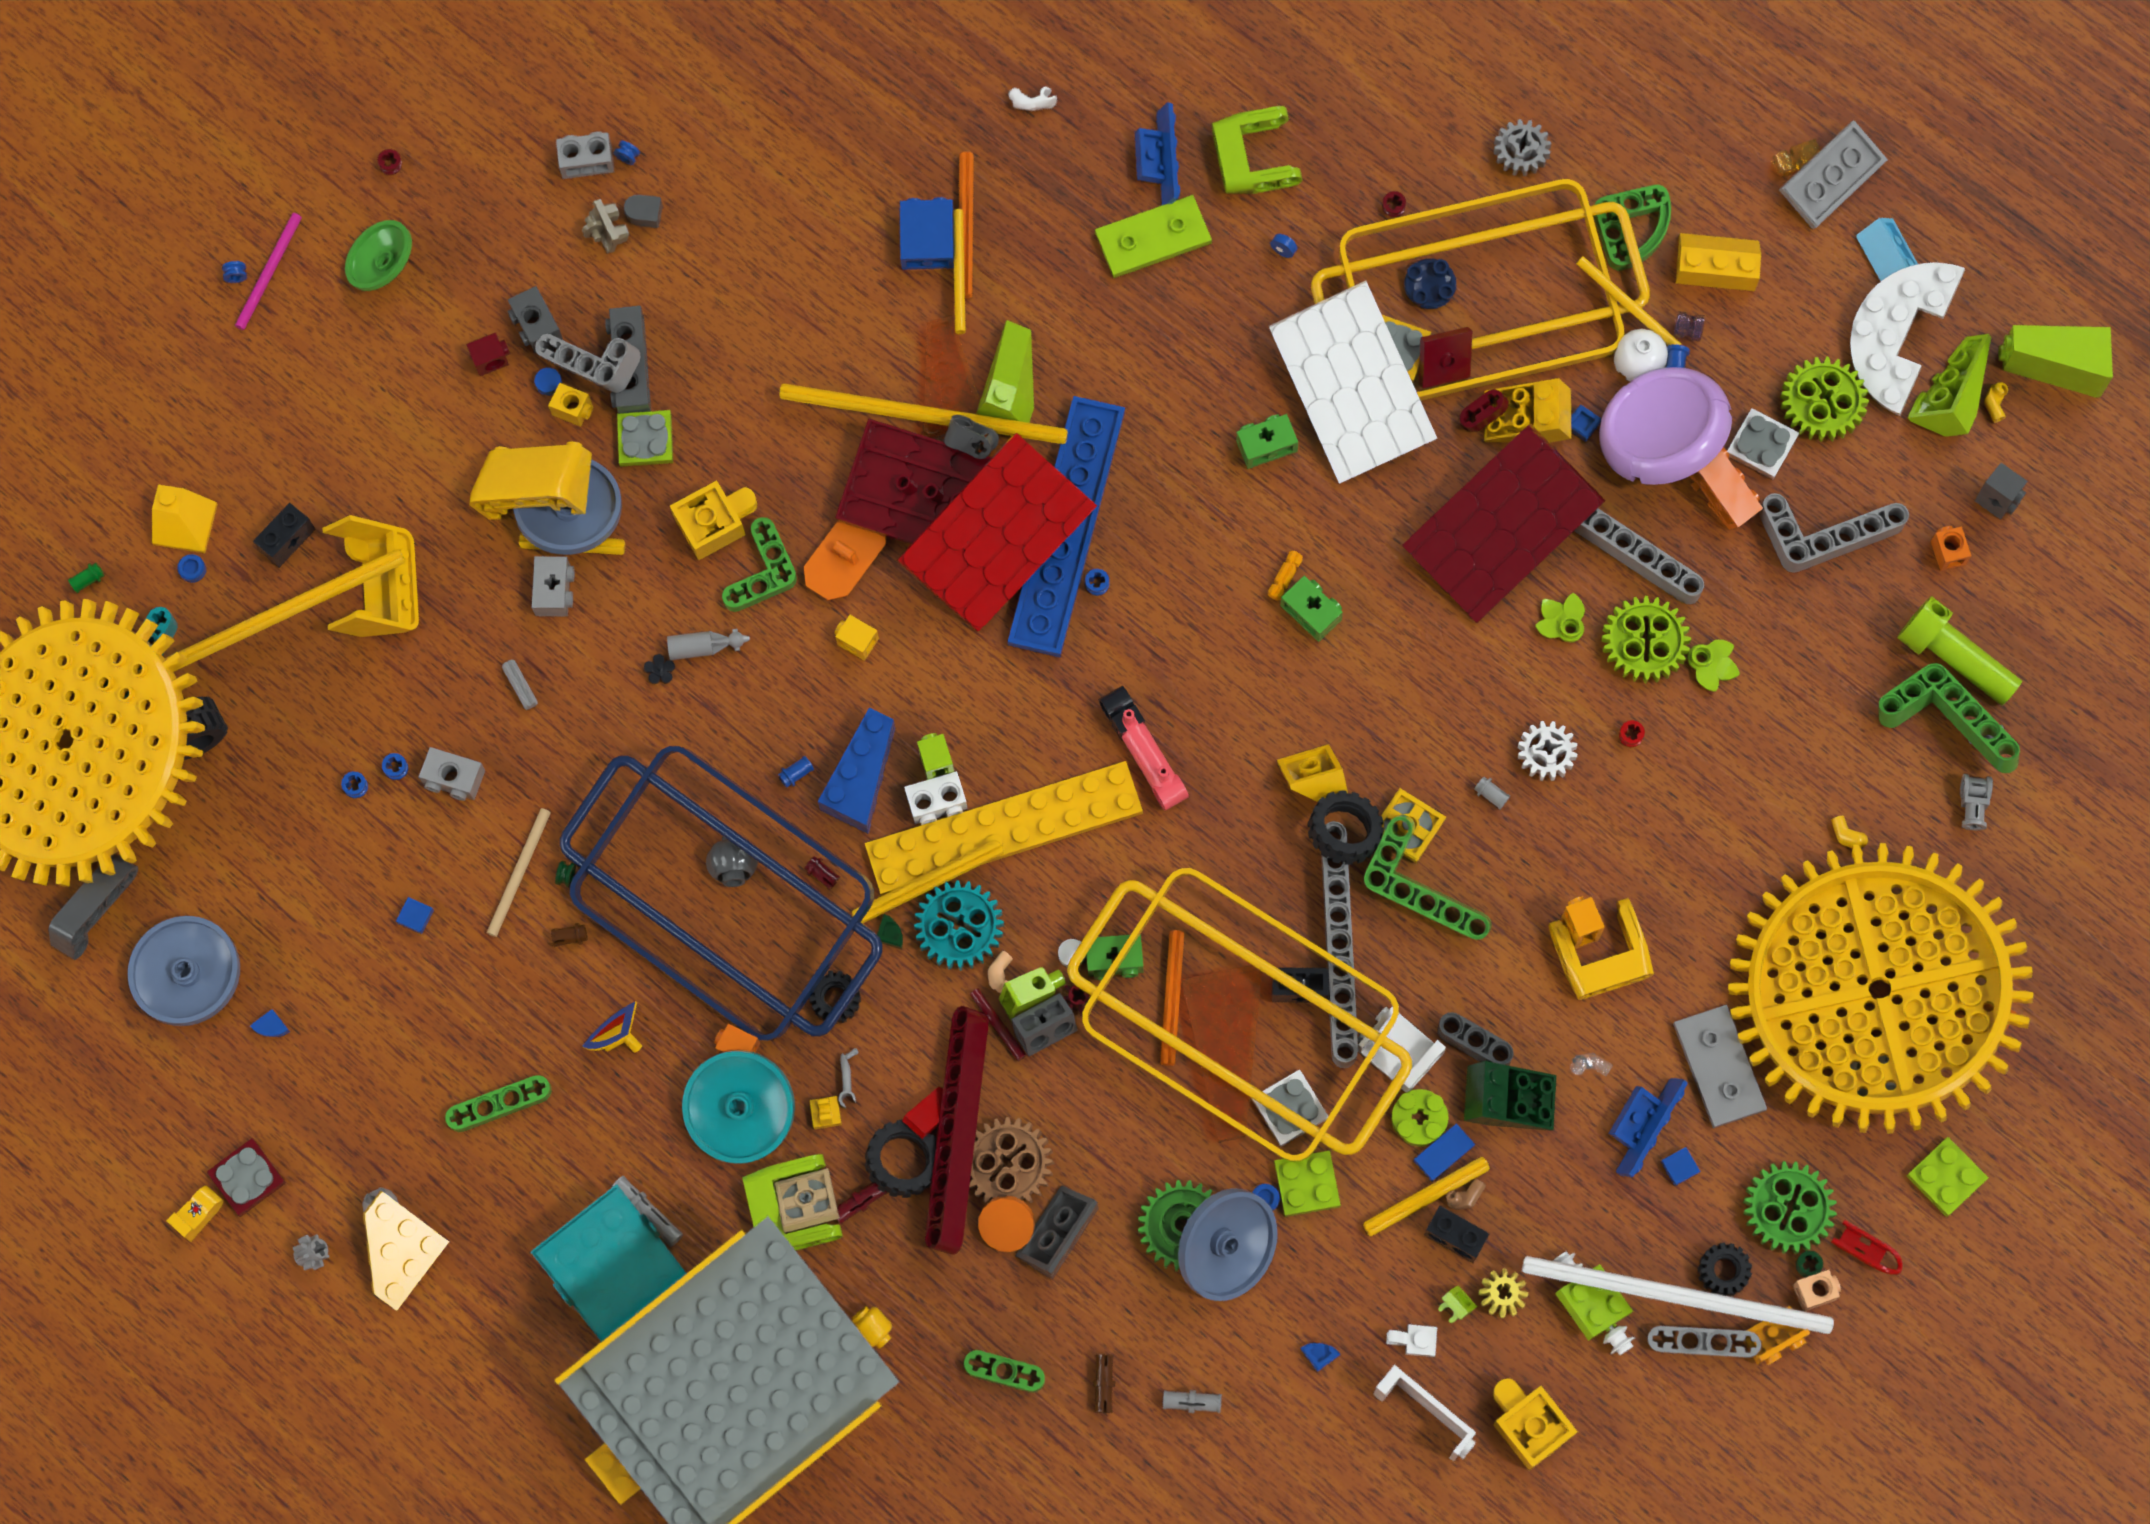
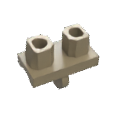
(600, 226)

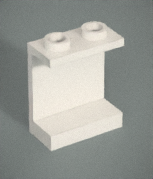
(1421, 1049)

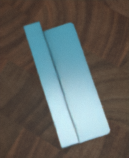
(1885, 247)

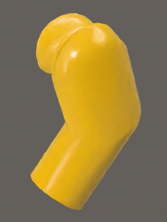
(1993, 400)
(1847, 836)

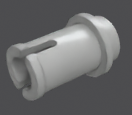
(1491, 792)

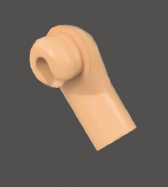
(996, 971)

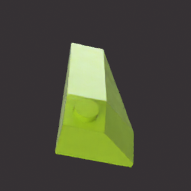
(1010, 379)
(1955, 395)

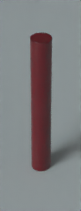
(998, 1025)

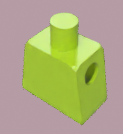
(1029, 990)

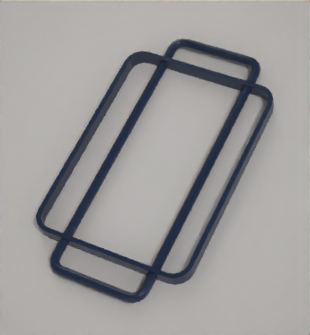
(588, 866)

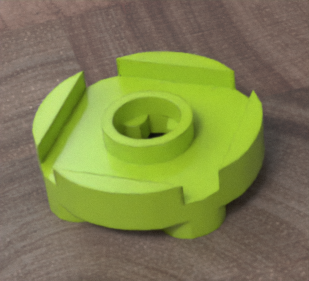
(1409, 1105)

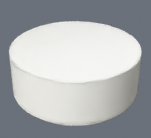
(1067, 950)

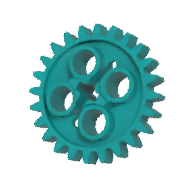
(946, 946)

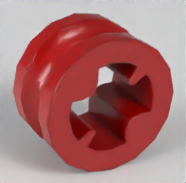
(1624, 729)

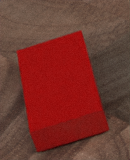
(926, 1114)

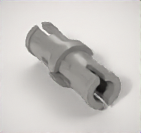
(1192, 1401)

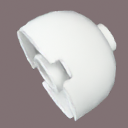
(1640, 353)

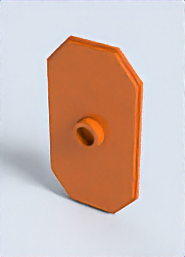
(842, 560)

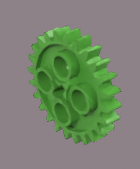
(1766, 1197)

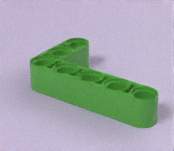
(1955, 711)
(1417, 889)

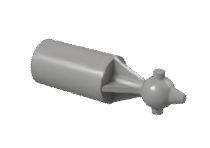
(702, 644)

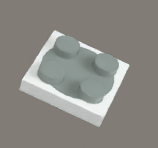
(1762, 443)
(1299, 1097)

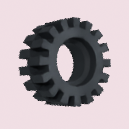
(830, 981)
(1730, 1253)

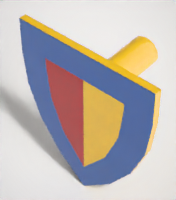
(615, 1032)

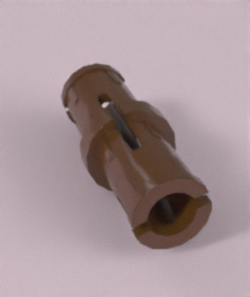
(1104, 1383)

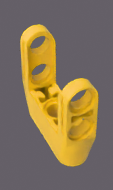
(1609, 972)

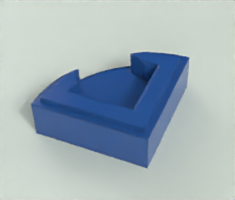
(270, 1025)
(1320, 1354)

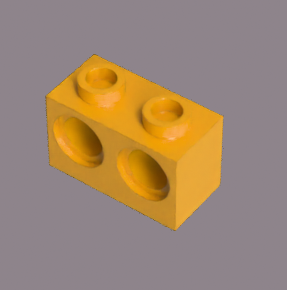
(1582, 921)

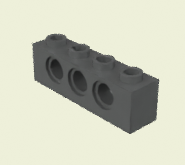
(631, 321)

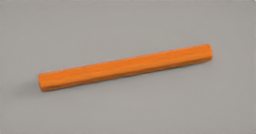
(966, 176)

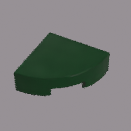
(890, 932)

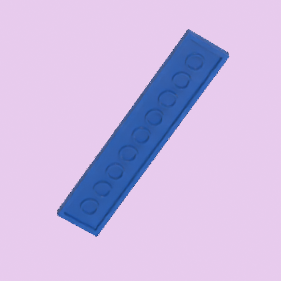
(1051, 591)

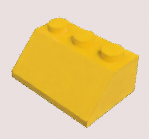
(1718, 262)

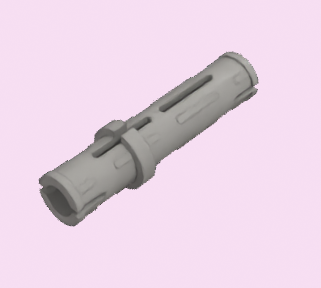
(639, 1199)

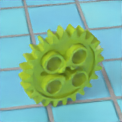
(1846, 390)
(1621, 638)

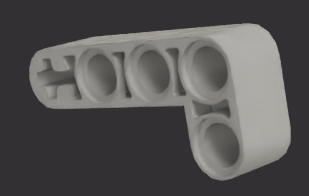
(592, 367)

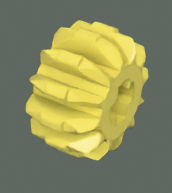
(1492, 1293)

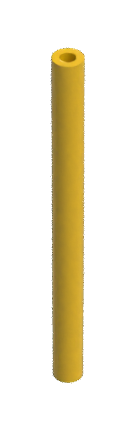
(959, 280)
(1626, 301)

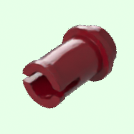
(821, 872)

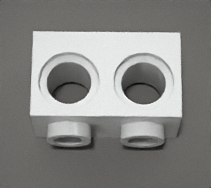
(933, 791)

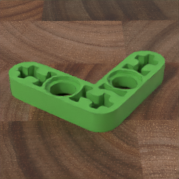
(767, 576)

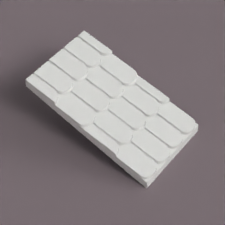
(1352, 382)

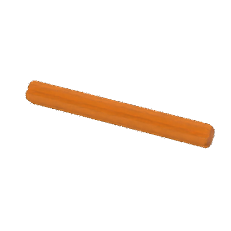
(1172, 993)

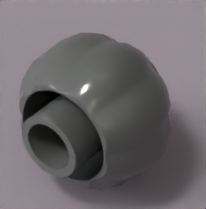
(730, 864)

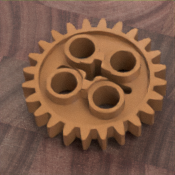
(1026, 1180)

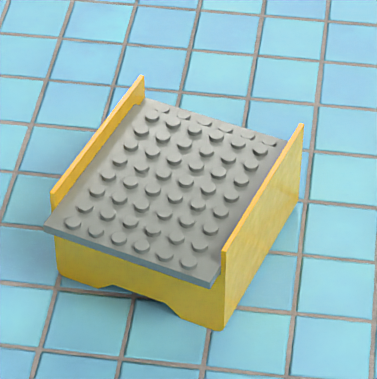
(726, 1384)

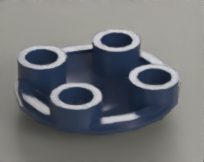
(1430, 283)

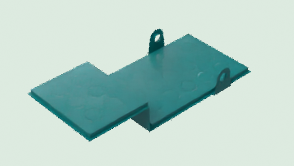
(608, 1262)

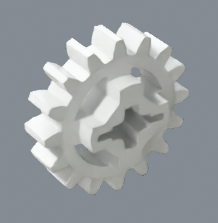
(1537, 754)

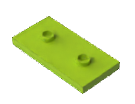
(1153, 236)

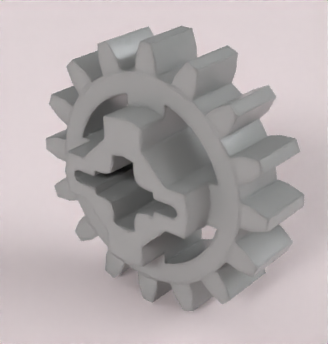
(1532, 155)

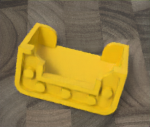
(533, 478)

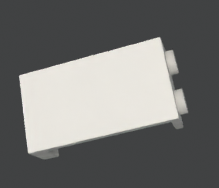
(1398, 1377)

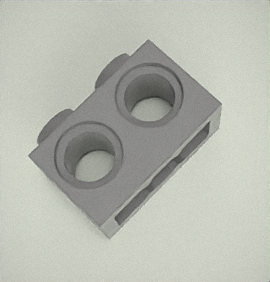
(585, 162)

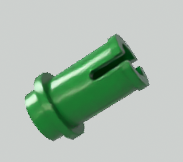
(86, 577)

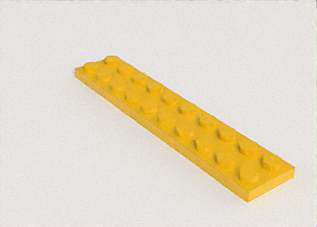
(1016, 822)

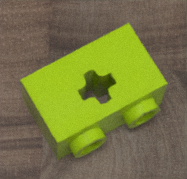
(935, 756)

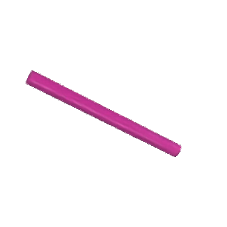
(268, 271)

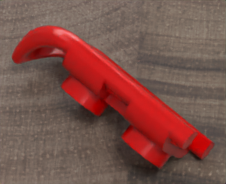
(1873, 1254)

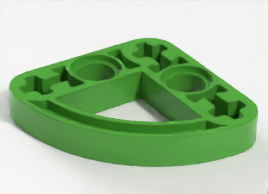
(1651, 206)

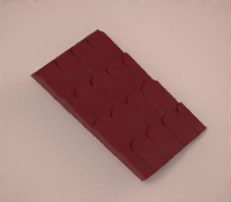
(902, 481)
(1503, 523)

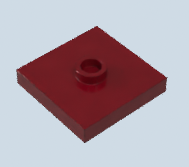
(1445, 357)

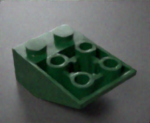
(1509, 1096)

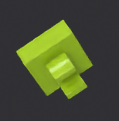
(1458, 1302)

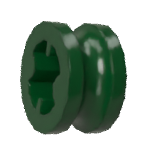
(565, 873)
(1801, 1260)

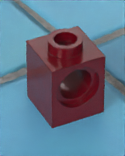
(488, 354)

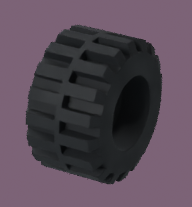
(214, 726)

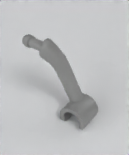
(846, 1076)

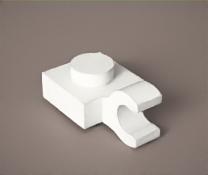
(1418, 1340)

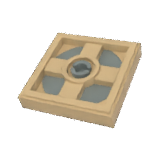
(806, 1200)

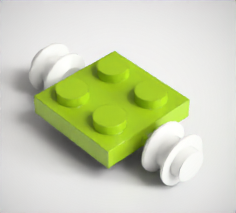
(1596, 1309)

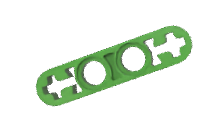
(500, 1109)

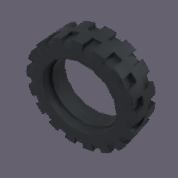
(1333, 847)
(880, 1175)

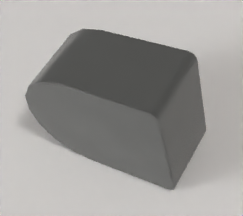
(643, 210)

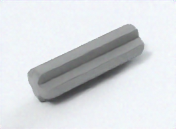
(519, 684)

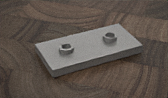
(1833, 174)
(1720, 1066)

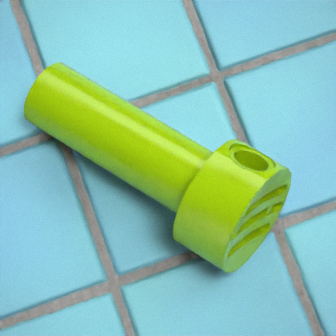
(1931, 629)

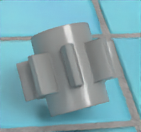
(310, 1252)

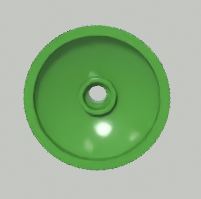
(378, 255)

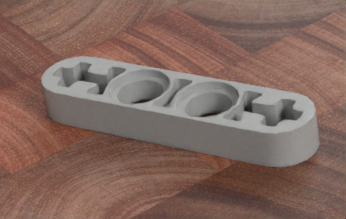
(1704, 1345)

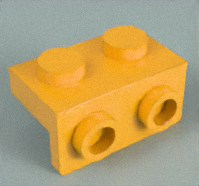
(1774, 1340)

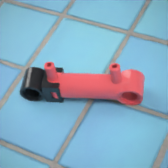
(1132, 730)

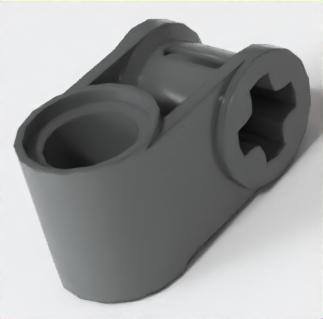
(969, 437)

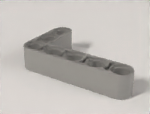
(1828, 537)

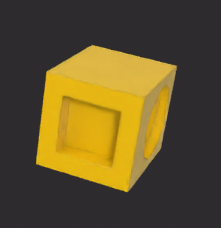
(563, 397)
(856, 637)

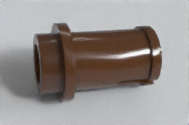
(569, 935)

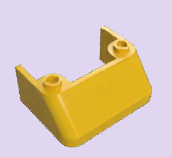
(390, 597)

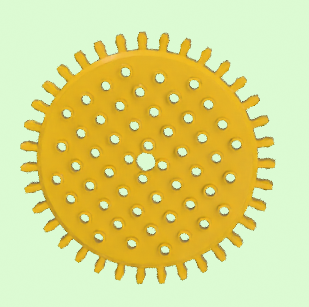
(163, 720)
(1919, 891)

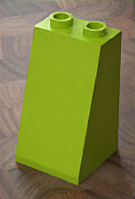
(2060, 356)

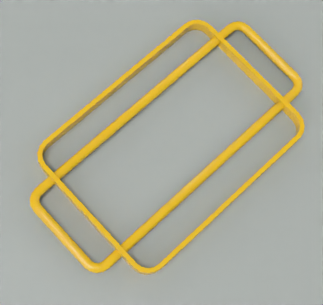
(1586, 212)
(1159, 899)

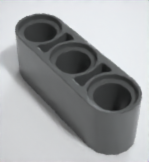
(1467, 1029)

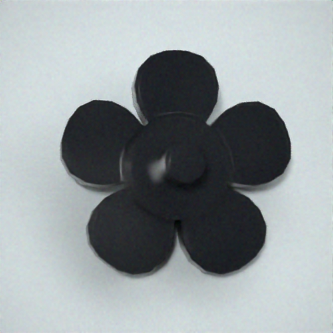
(659, 669)

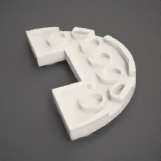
(1885, 322)

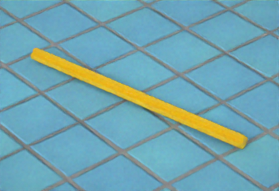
(918, 412)
(291, 607)

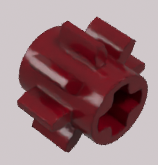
(1079, 1005)

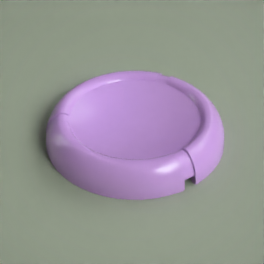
(1665, 425)

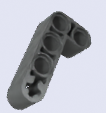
(72, 923)

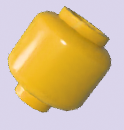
(873, 1326)

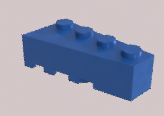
(859, 774)

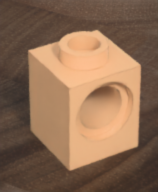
(1806, 1296)

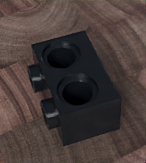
(1456, 1234)

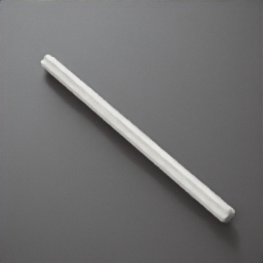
(1677, 1294)

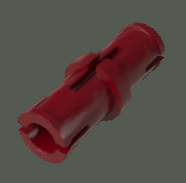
(859, 1201)

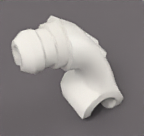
(1023, 102)

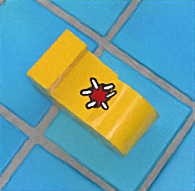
(196, 1213)

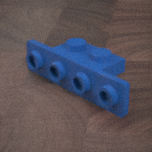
(1157, 154)
(1642, 1121)

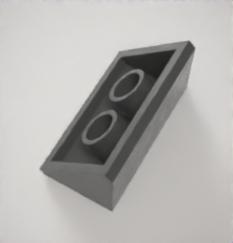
(1058, 1231)

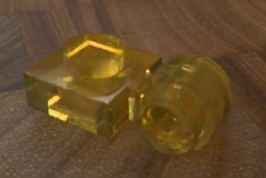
(1799, 155)

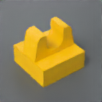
(825, 1112)

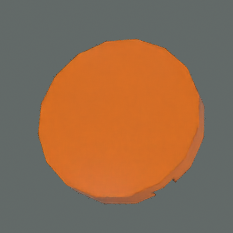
(1006, 1223)

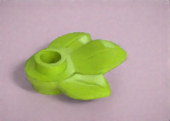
(1559, 616)
(1717, 664)

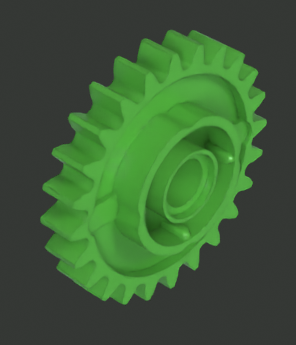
(1162, 1216)

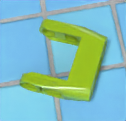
(1233, 158)
(764, 1204)

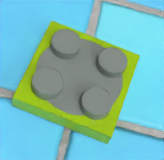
(645, 438)

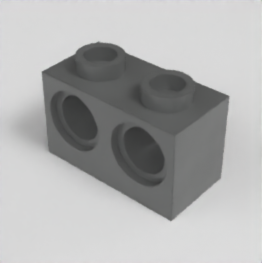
(1044, 1024)

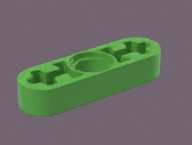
(1023, 1383)

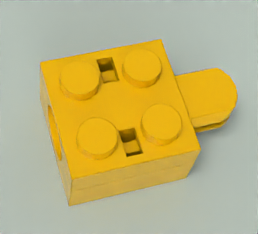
(712, 518)
(1528, 1424)

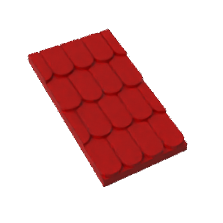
(997, 532)

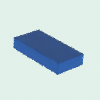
(1444, 1152)

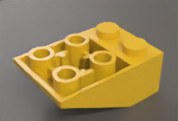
(1540, 403)

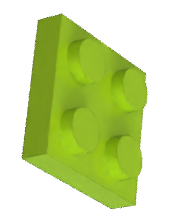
(1947, 1176)
(1307, 1184)

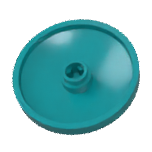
(738, 1106)

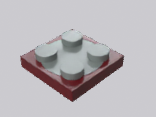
(246, 1177)

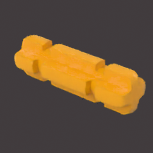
(1285, 575)

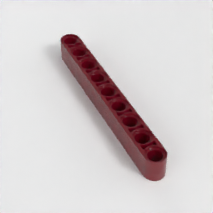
(957, 1130)

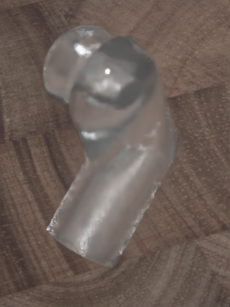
(1589, 1061)

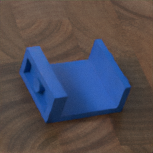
(926, 233)

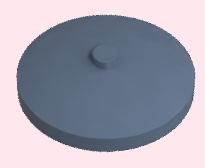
(572, 534)
(183, 970)
(1227, 1244)

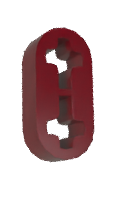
(1484, 410)

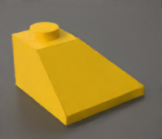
(182, 519)
(1313, 772)

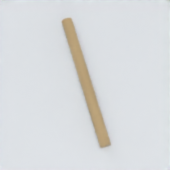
(518, 872)

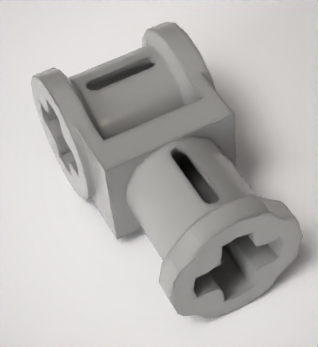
(1975, 798)

